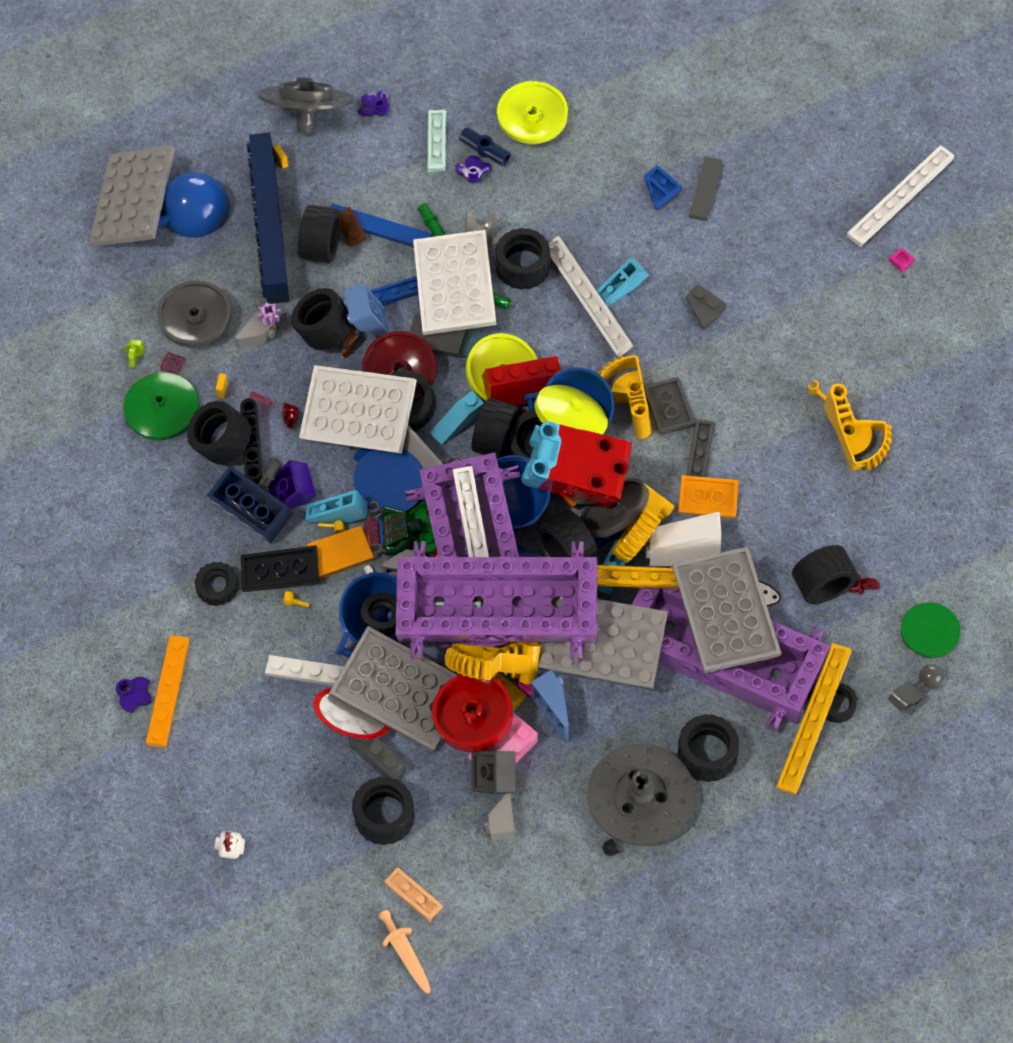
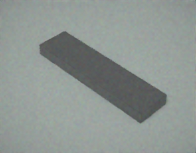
(705, 188)
(700, 448)

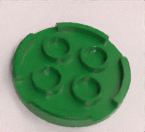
(421, 512)
(930, 630)

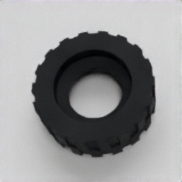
(209, 571)
(373, 602)

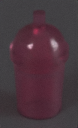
(371, 529)

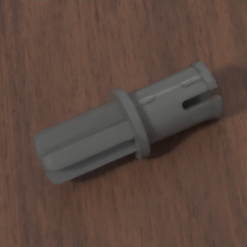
(270, 473)

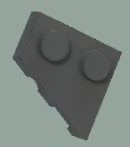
(704, 305)

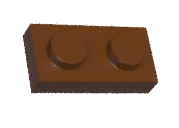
(351, 227)

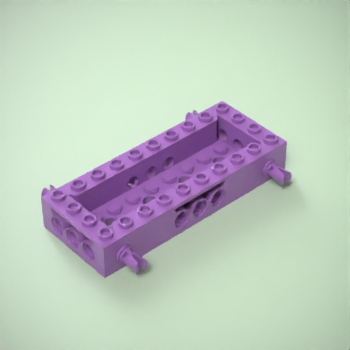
(446, 520)
(498, 584)
(783, 697)

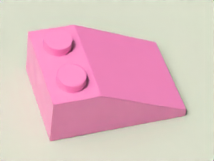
(518, 739)

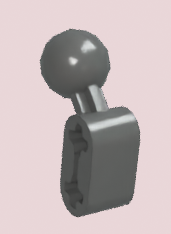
(909, 695)

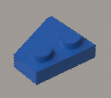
(661, 186)

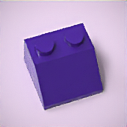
(293, 484)

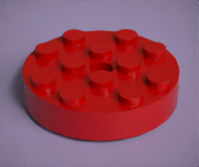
(465, 729)

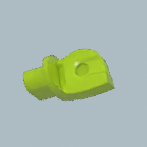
(134, 349)

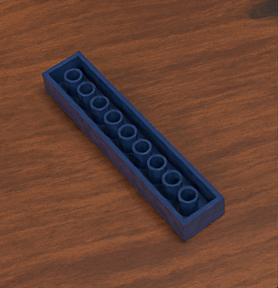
(267, 218)

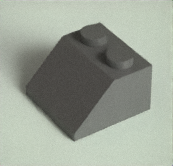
(493, 771)

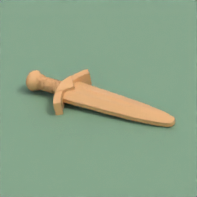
(404, 950)

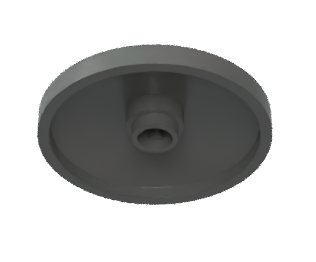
(194, 313)
(610, 520)

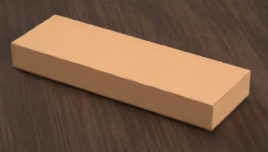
(413, 894)

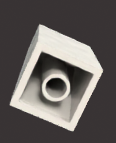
(684, 540)

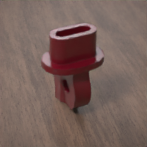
(289, 414)
(864, 584)

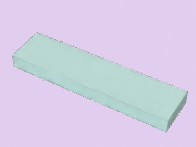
(436, 140)

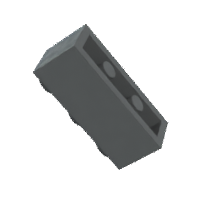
(378, 756)

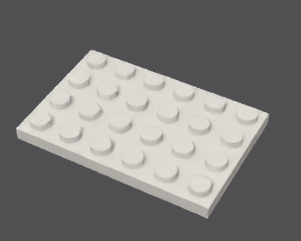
(454, 282)
(358, 409)

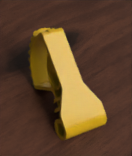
(630, 390)
(842, 418)
(642, 527)
(484, 662)

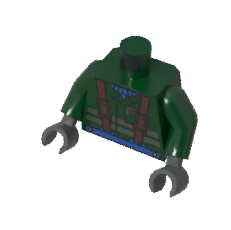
(396, 530)

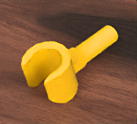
(815, 390)
(337, 526)
(289, 600)

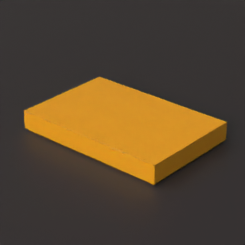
(708, 496)
(342, 551)

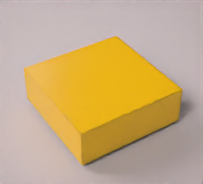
(280, 156)
(221, 386)

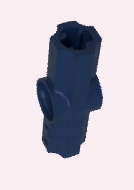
(491, 151)

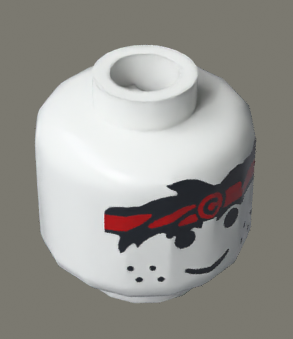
(229, 845)

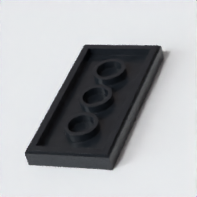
(280, 568)

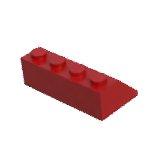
(514, 380)

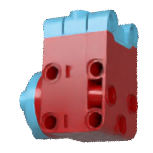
(577, 464)

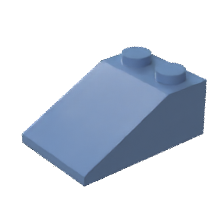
(365, 310)
(549, 696)

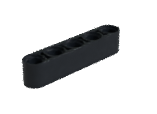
(253, 450)

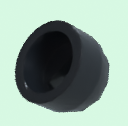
(610, 848)

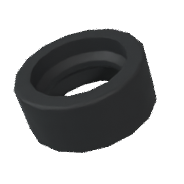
(839, 717)

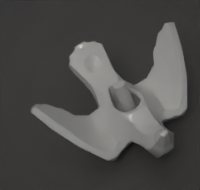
(471, 225)

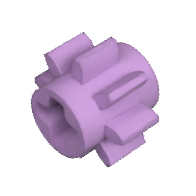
(269, 314)

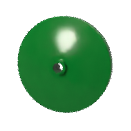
(160, 406)

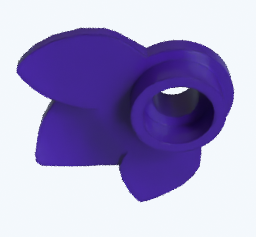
(374, 104)
(472, 168)
(135, 695)

